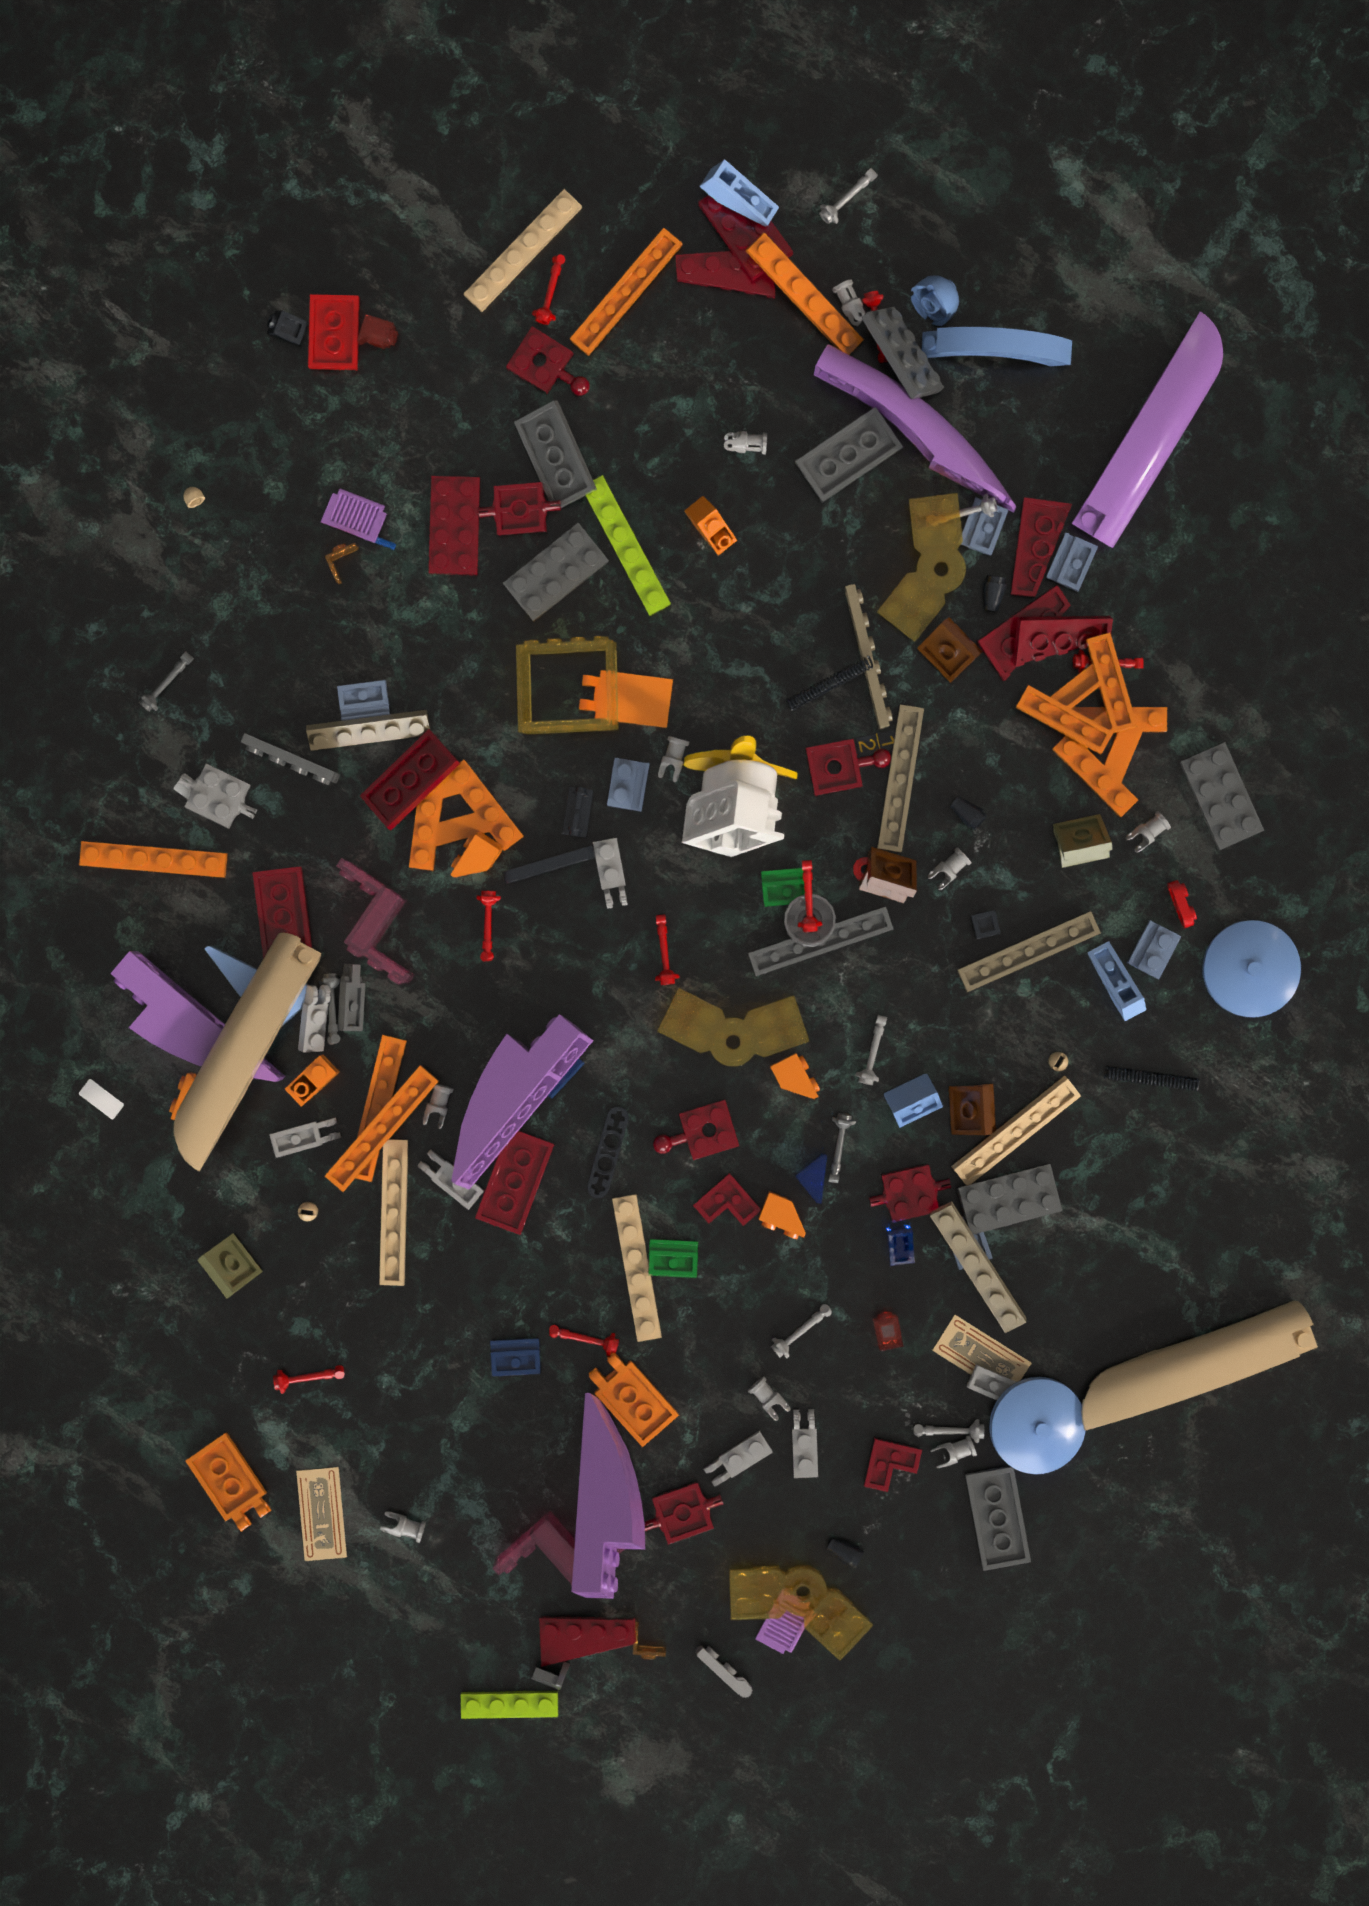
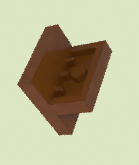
(949, 649)
(889, 875)
(972, 1109)

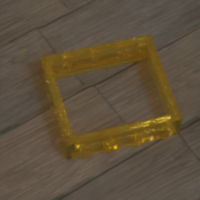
(577, 644)

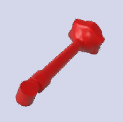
(872, 300)
(544, 314)
(1081, 662)
(488, 899)
(809, 923)
(666, 976)
(609, 1345)
(282, 1381)

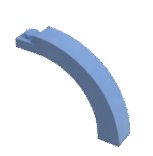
(998, 342)

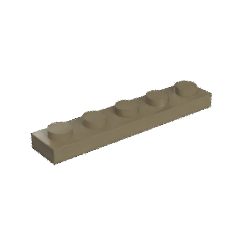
(367, 730)

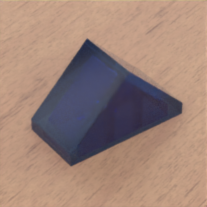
(813, 1177)
(900, 1245)

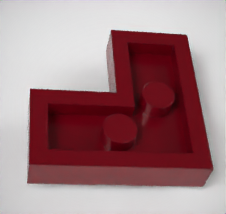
(728, 1195)
(885, 1457)

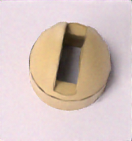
(193, 497)
(1053, 1059)
(309, 1206)

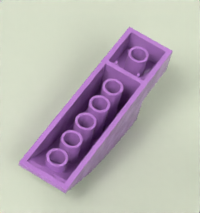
(172, 1015)
(510, 1093)
(607, 1505)

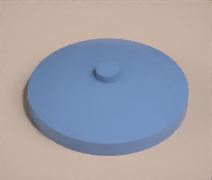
(1251, 968)
(1037, 1425)

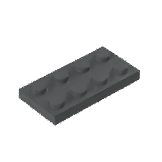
(903, 352)
(555, 454)
(848, 454)
(555, 572)
(297, 763)
(1221, 796)
(1009, 1199)
(998, 1518)

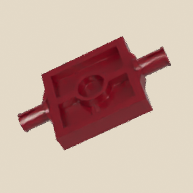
(519, 508)
(910, 1192)
(683, 1512)

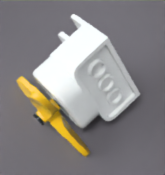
(734, 800)

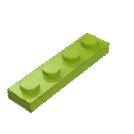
(509, 1704)

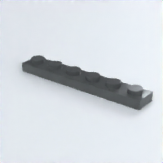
(844, 933)

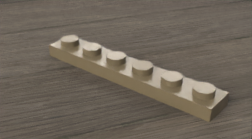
(866, 646)
(900, 778)
(1028, 951)
(978, 1267)

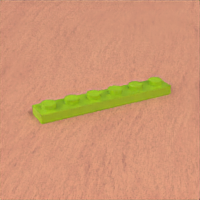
(627, 547)

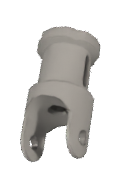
(850, 302)
(745, 442)
(673, 757)
(1149, 830)
(950, 867)
(438, 1103)
(768, 1397)
(957, 1450)
(405, 1527)

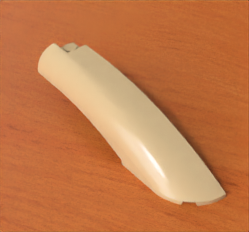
(242, 1047)
(1198, 1365)

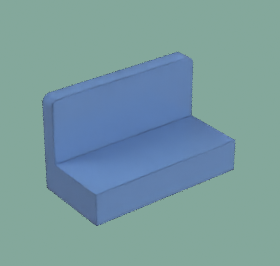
(913, 1100)

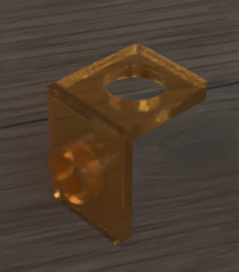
(339, 551)
(647, 1652)

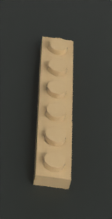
(522, 250)
(1016, 1131)
(394, 1212)
(636, 1267)

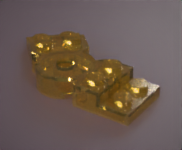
(921, 593)
(762, 1031)
(827, 1612)

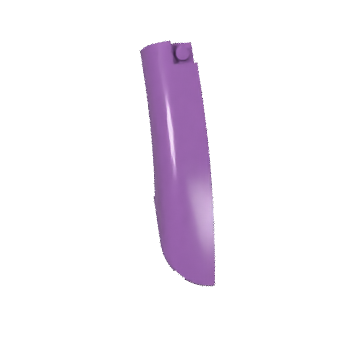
(918, 421)
(1153, 433)

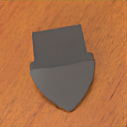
(550, 1679)

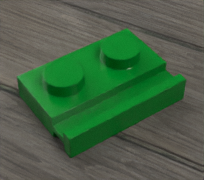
(782, 886)
(672, 1258)

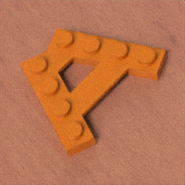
(1102, 673)
(1107, 778)
(487, 818)

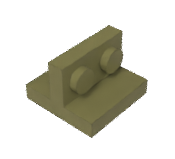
(1082, 840)
(229, 1265)

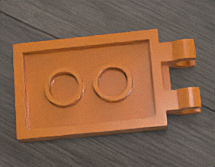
(640, 698)
(633, 1400)
(229, 1481)

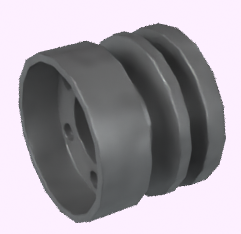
(821, 910)

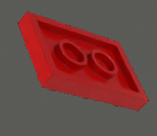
(333, 332)

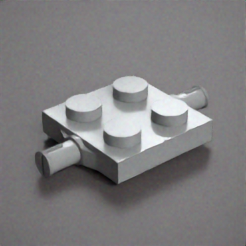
(217, 796)

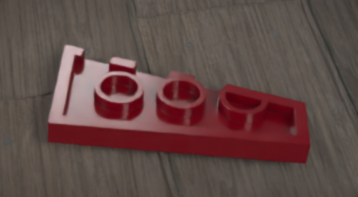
(1037, 536)
(582, 1636)

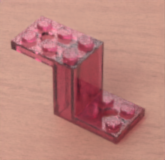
(374, 922)
(550, 1538)

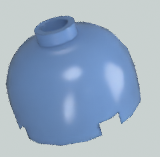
(936, 299)

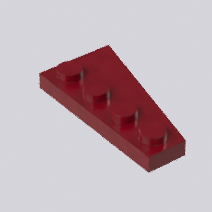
(721, 271)
(1055, 635)
(1000, 641)

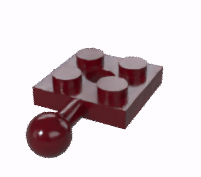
(556, 359)
(846, 755)
(692, 1124)

